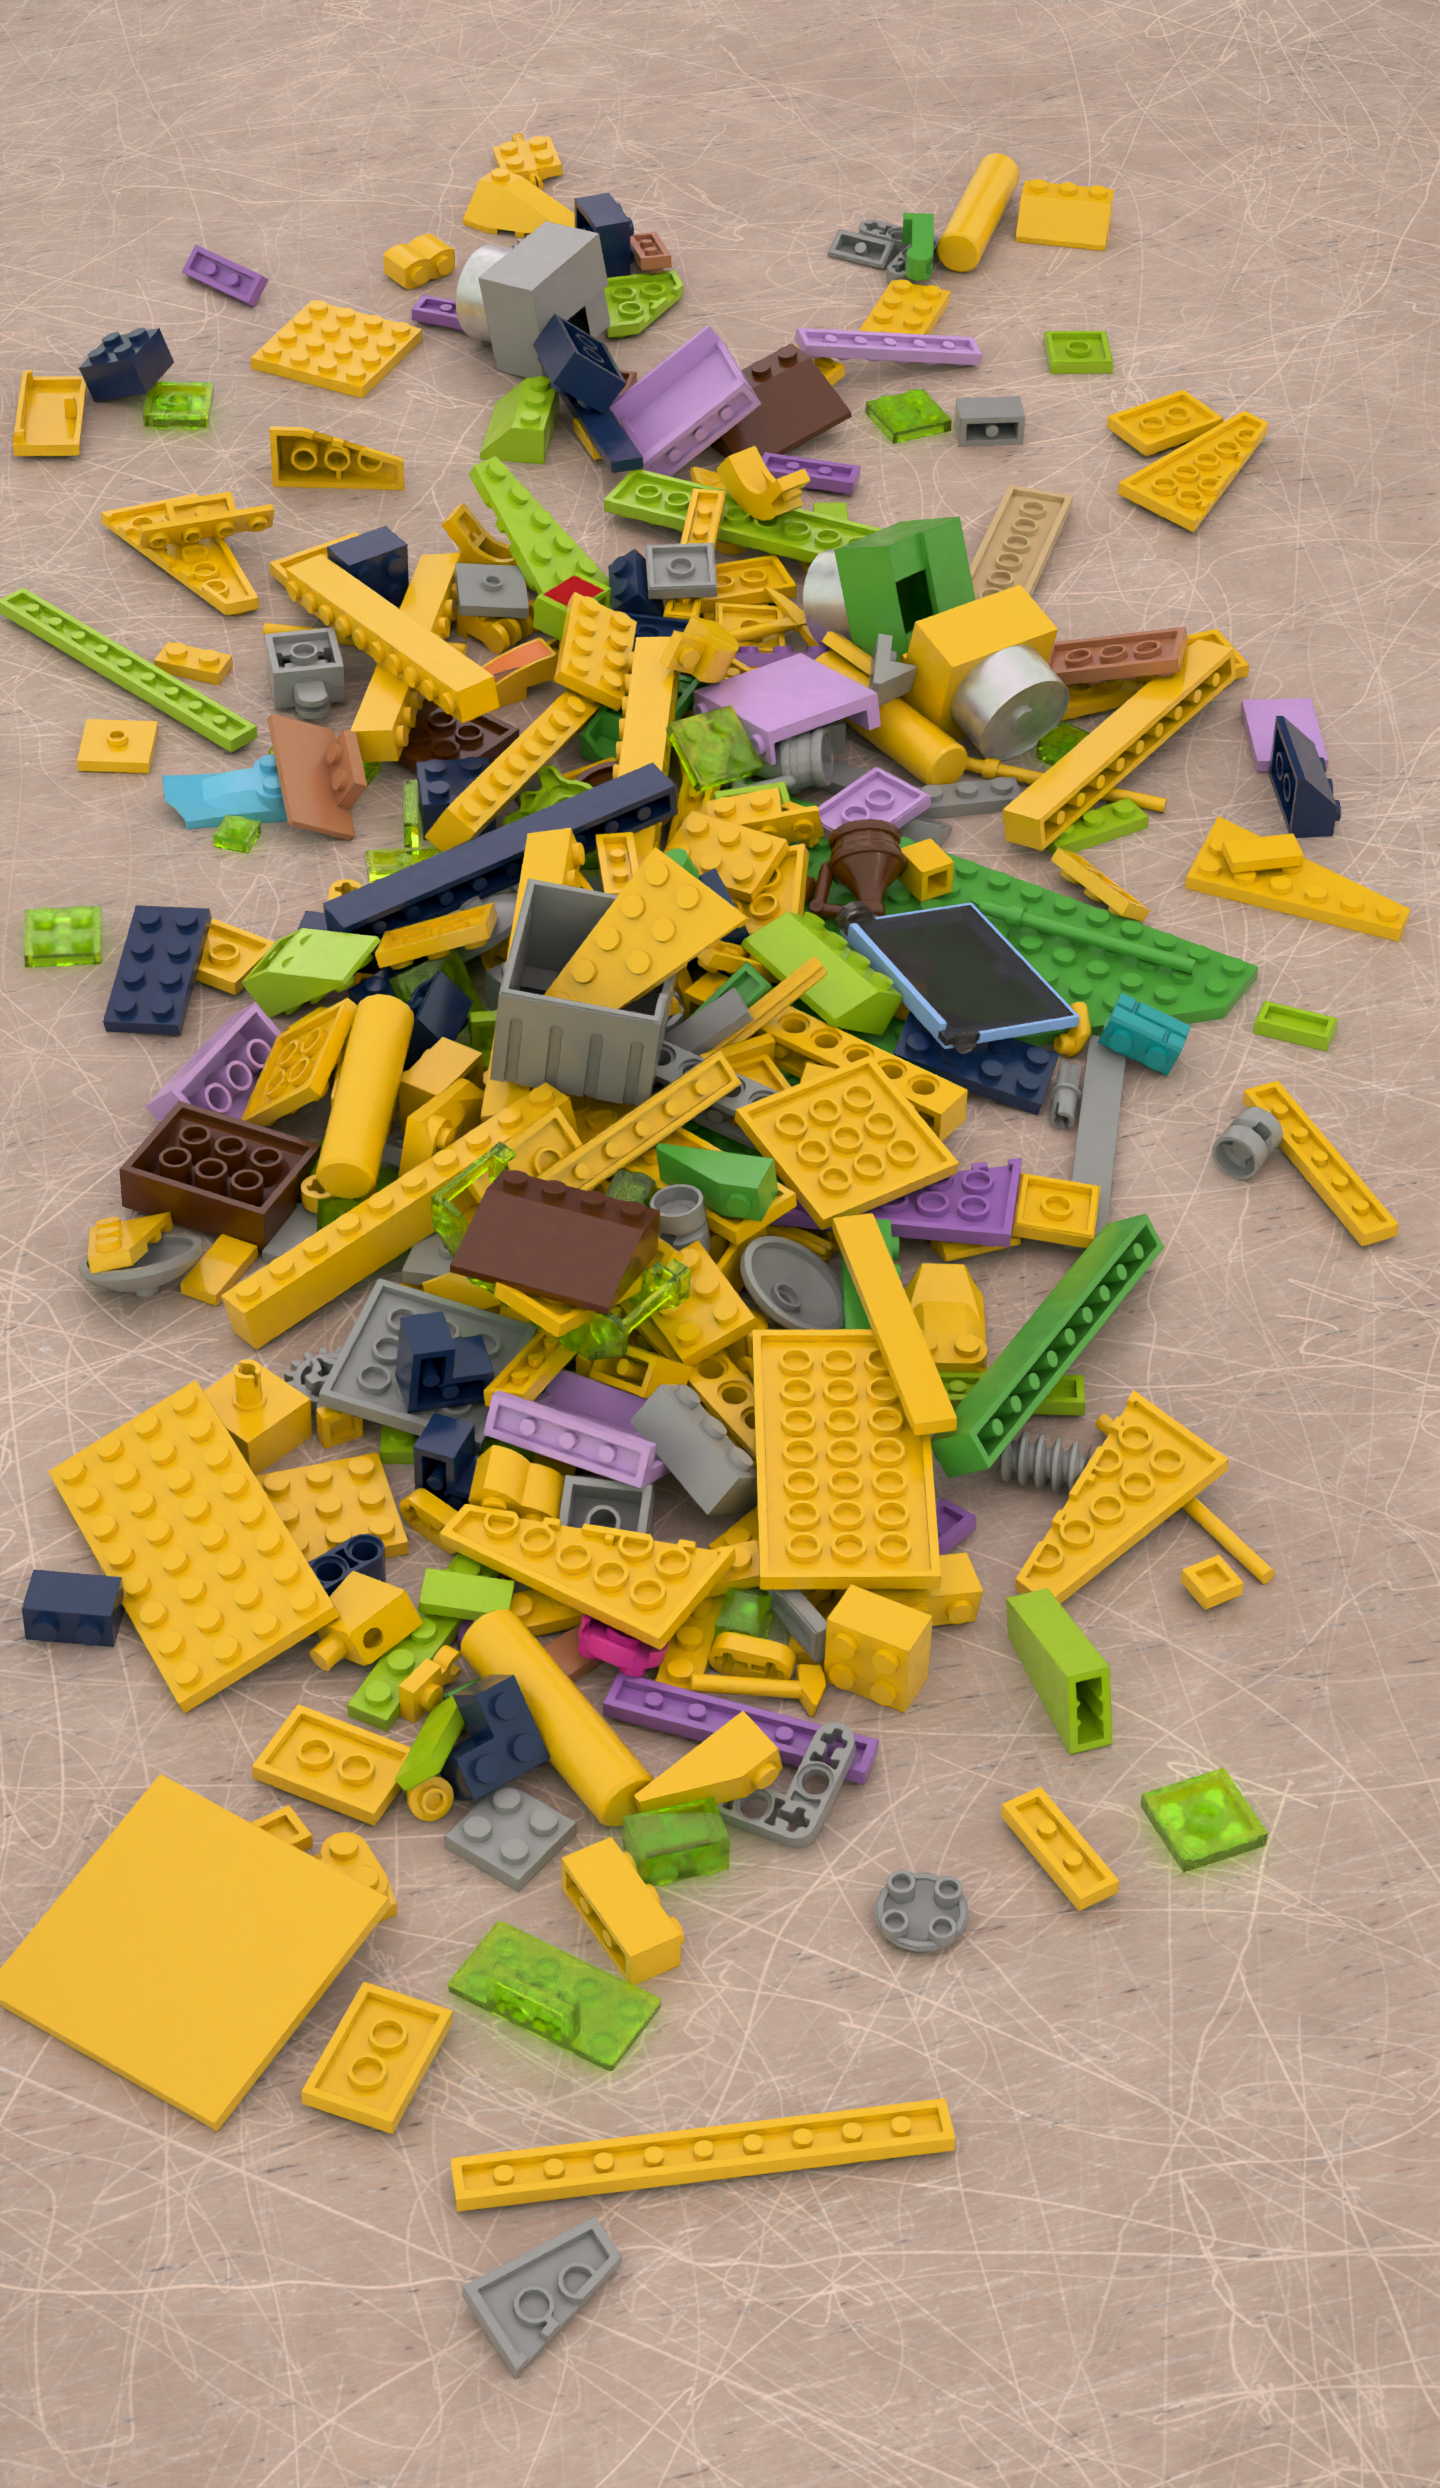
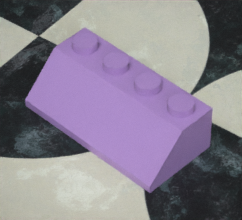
(223, 1068)

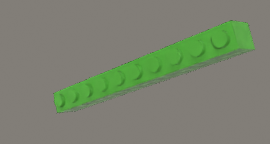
(1047, 1346)

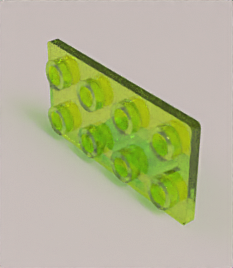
(554, 1995)

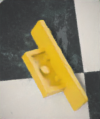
(204, 518)
(764, 813)

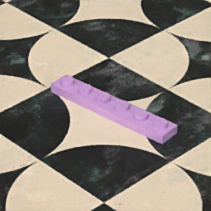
(888, 346)

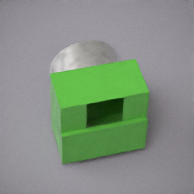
(888, 583)

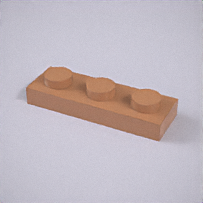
(650, 252)

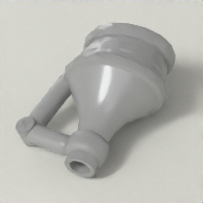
(800, 762)

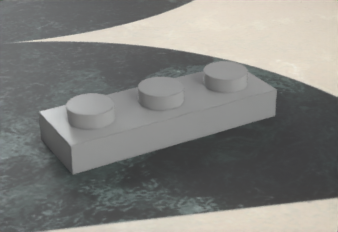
(970, 797)

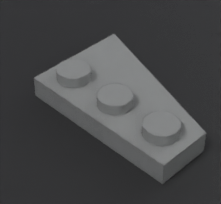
(541, 2291)

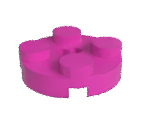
(615, 1647)

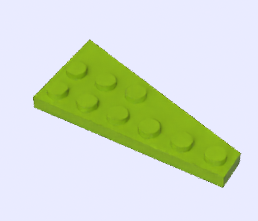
(537, 541)

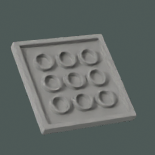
(365, 1369)

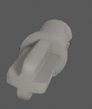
(1065, 1096)

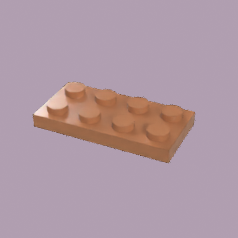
(1119, 656)

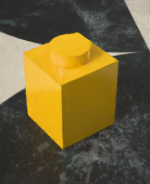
(927, 871)

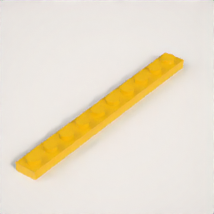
(701, 2154)

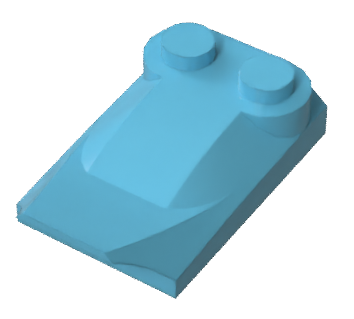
(208, 798)

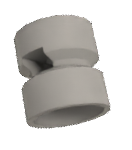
(1247, 1143)
(681, 1216)

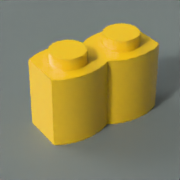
(419, 261)
(514, 1484)

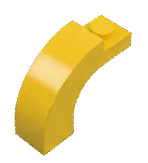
(756, 488)
(474, 541)
(701, 650)

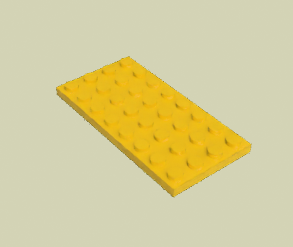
(838, 1467)
(196, 1546)

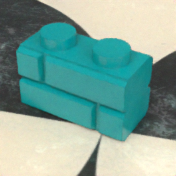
(1144, 1034)

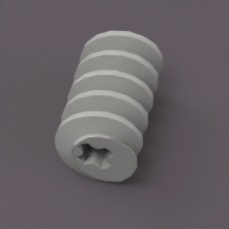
(1042, 1462)

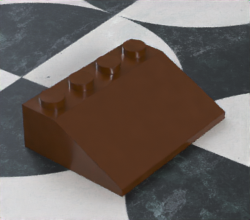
(794, 405)
(218, 1174)
(558, 1241)

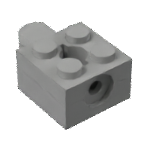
(305, 670)

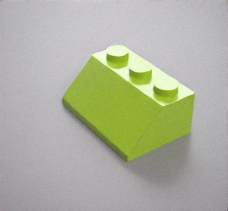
(523, 423)

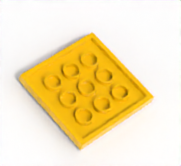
(337, 348)
(846, 1141)

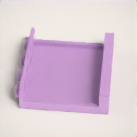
(685, 403)
(789, 700)
(579, 1425)

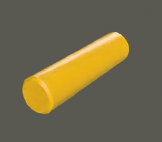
(978, 213)
(906, 733)
(365, 1097)
(573, 1731)

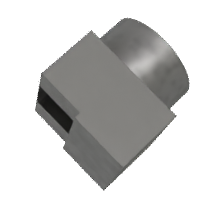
(514, 292)

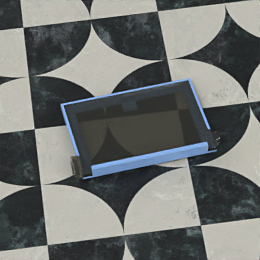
(956, 973)

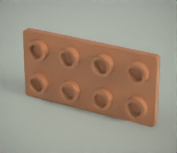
(317, 775)

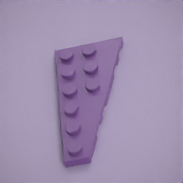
(962, 1208)

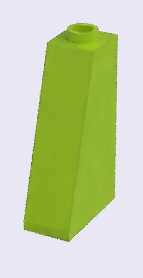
(1063, 1669)

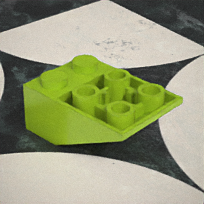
(307, 968)

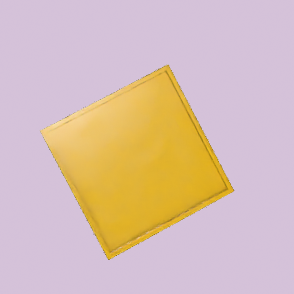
(188, 1950)

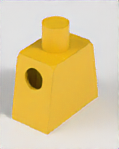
(369, 1624)

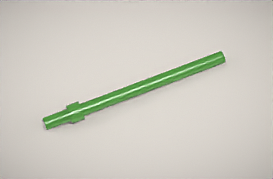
(1017, 917)

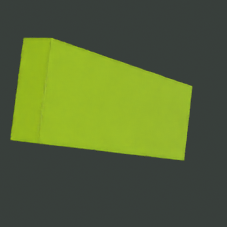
(431, 1745)

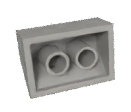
(698, 1450)

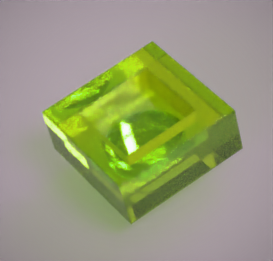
(237, 834)

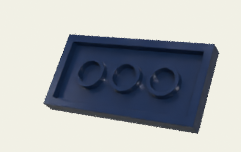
(157, 970)
(996, 1069)

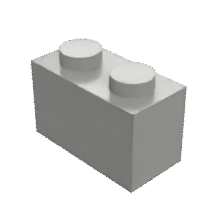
(989, 421)

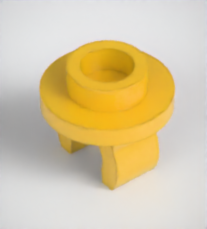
(430, 1799)

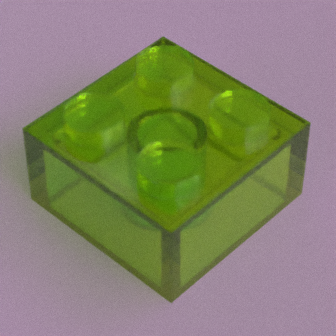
(1059, 742)

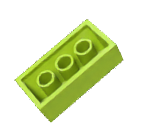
(850, 993)

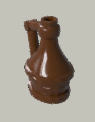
(863, 861)

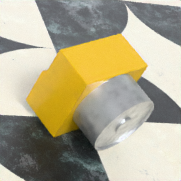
(988, 673)

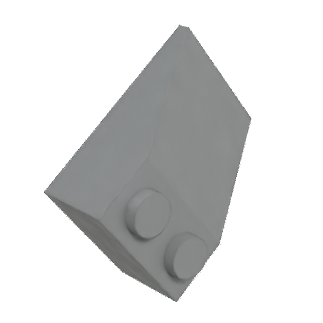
(607, 1504)

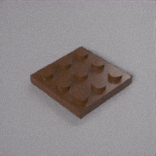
(446, 738)

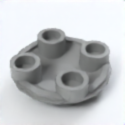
(921, 1910)

